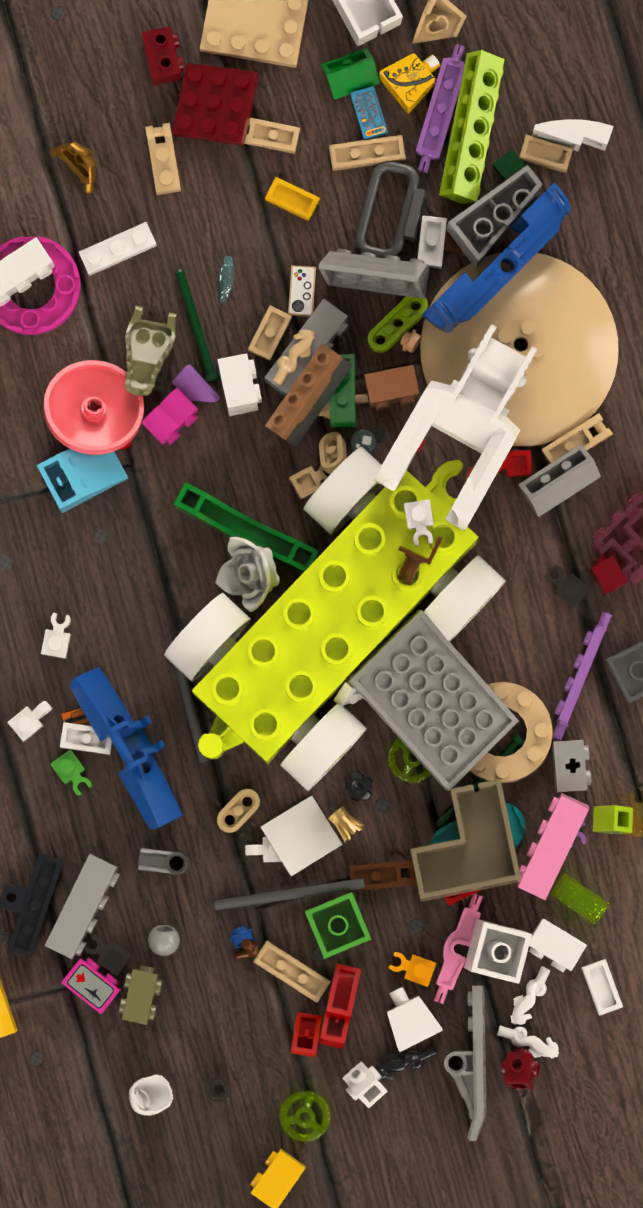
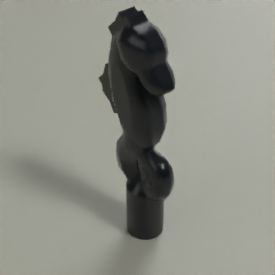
(412, 1058)

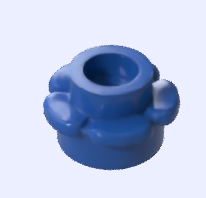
(239, 935)

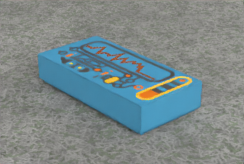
(368, 113)

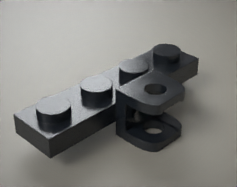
(31, 904)

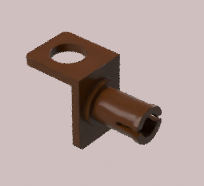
(414, 560)

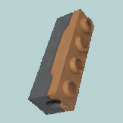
(308, 395)

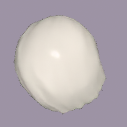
(150, 1095)

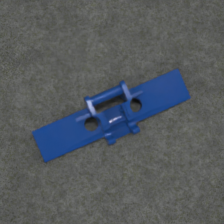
(147, 789)

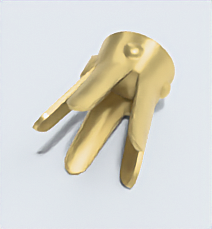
(345, 823)

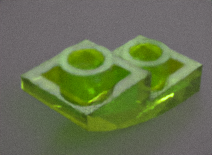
(580, 898)

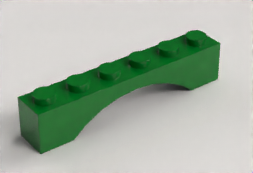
(235, 524)

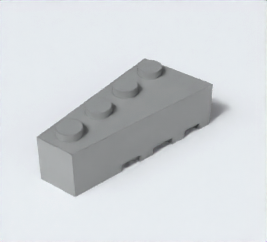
(488, 219)

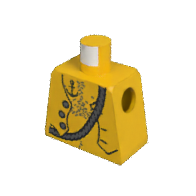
(410, 79)

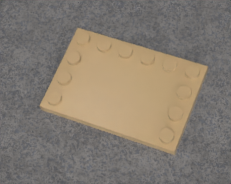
(255, 30)

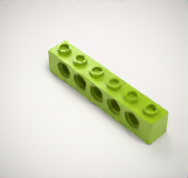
(472, 127)

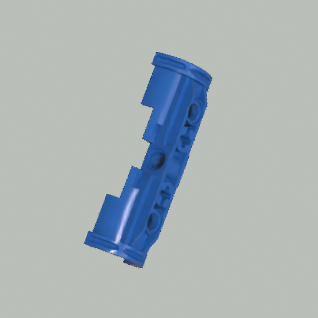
(468, 297)

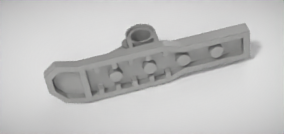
(472, 1076)

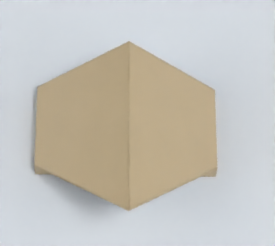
(439, 21)

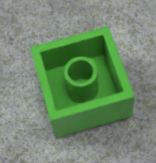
(338, 925)

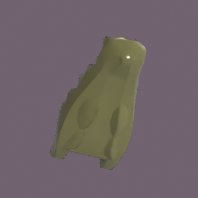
(147, 349)

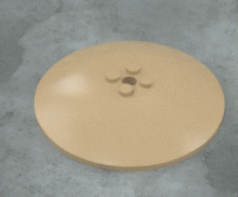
(557, 315)

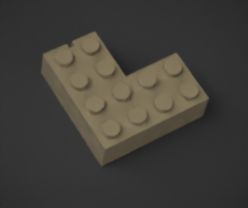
(481, 856)

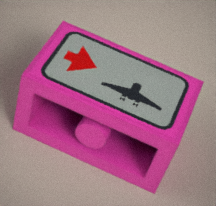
(92, 985)

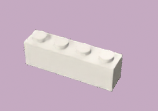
(22, 268)

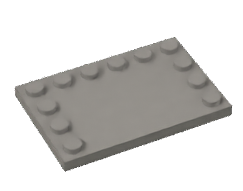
(433, 700)

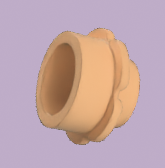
(410, 341)

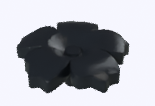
(359, 786)

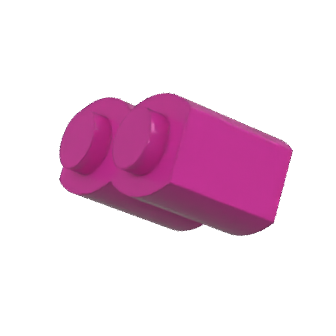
(170, 417)

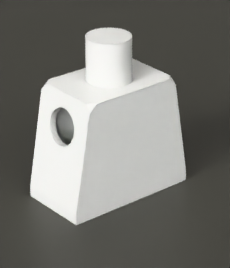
(410, 1020)

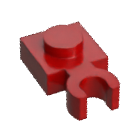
(517, 464)

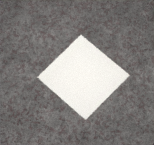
(301, 835)

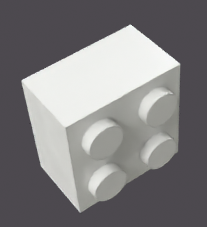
(238, 386)
(497, 951)

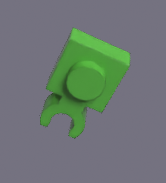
(69, 769)

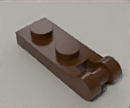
(383, 874)

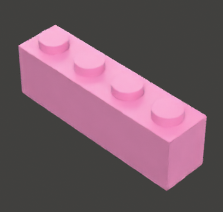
(553, 845)

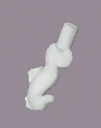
(522, 1004)
(537, 1046)

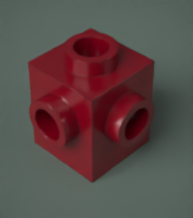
(520, 1069)

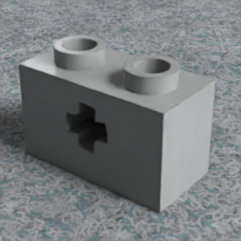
(562, 753)

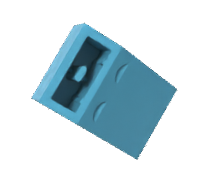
(80, 476)

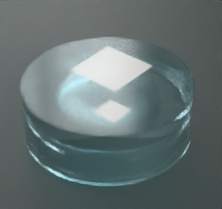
(364, 439)

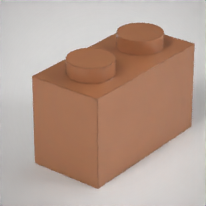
(391, 387)

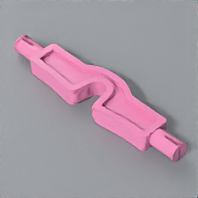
(453, 961)

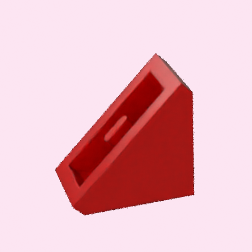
(306, 1034)

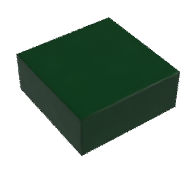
(508, 165)

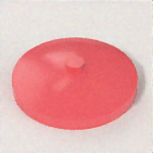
(92, 408)

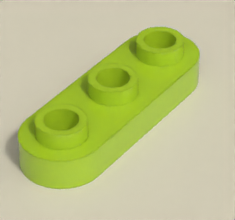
(386, 328)

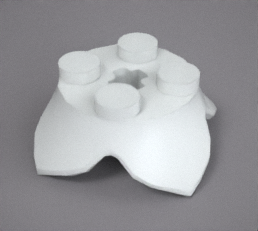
(248, 572)

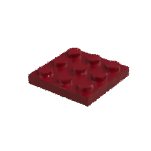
(215, 104)

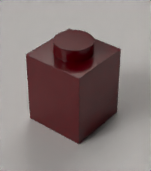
(607, 574)

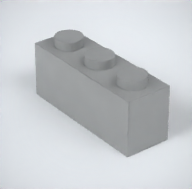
(559, 480)

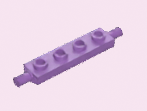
(440, 109)
(582, 664)

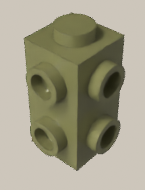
(141, 988)

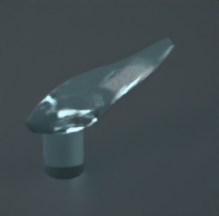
(226, 278)

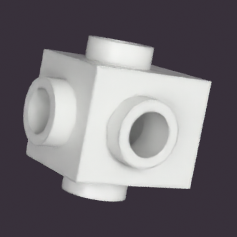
(360, 1080)

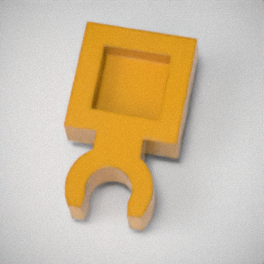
(417, 969)

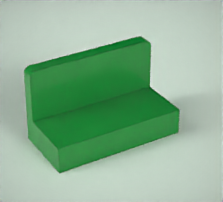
(350, 73)

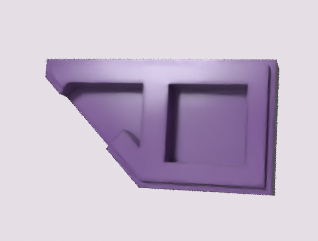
(194, 386)

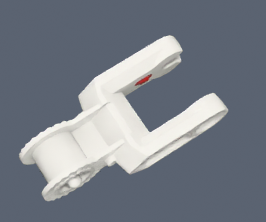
(470, 413)

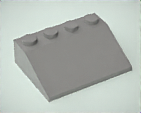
(375, 274)

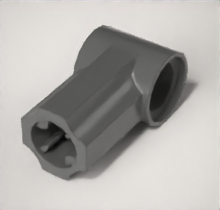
(160, 861)

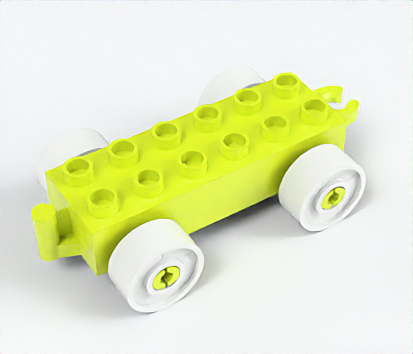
(330, 620)

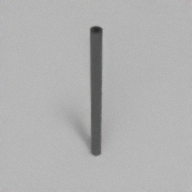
(289, 894)

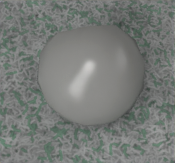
(163, 940)

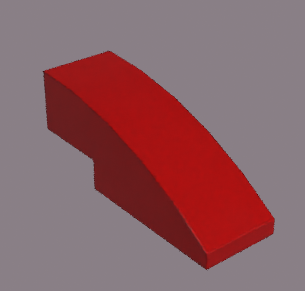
(339, 1006)

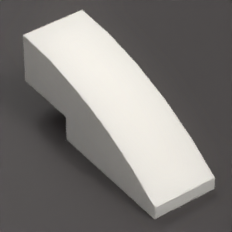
(574, 132)

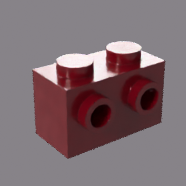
(162, 56)

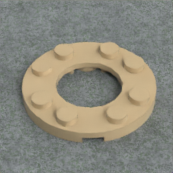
(537, 741)

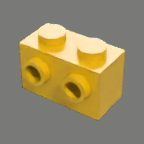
(277, 1179)

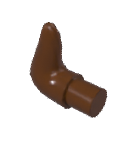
(249, 950)

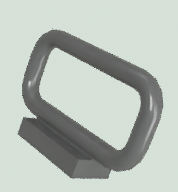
(411, 213)

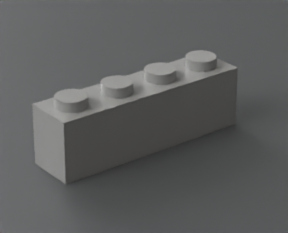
(326, 324)
(81, 907)

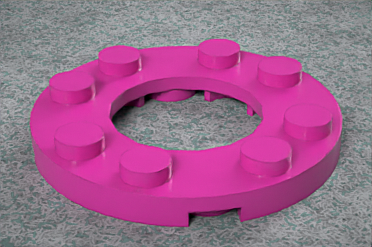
(62, 302)

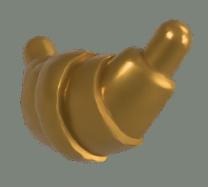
(80, 161)

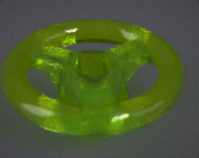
(405, 775)
(287, 1121)

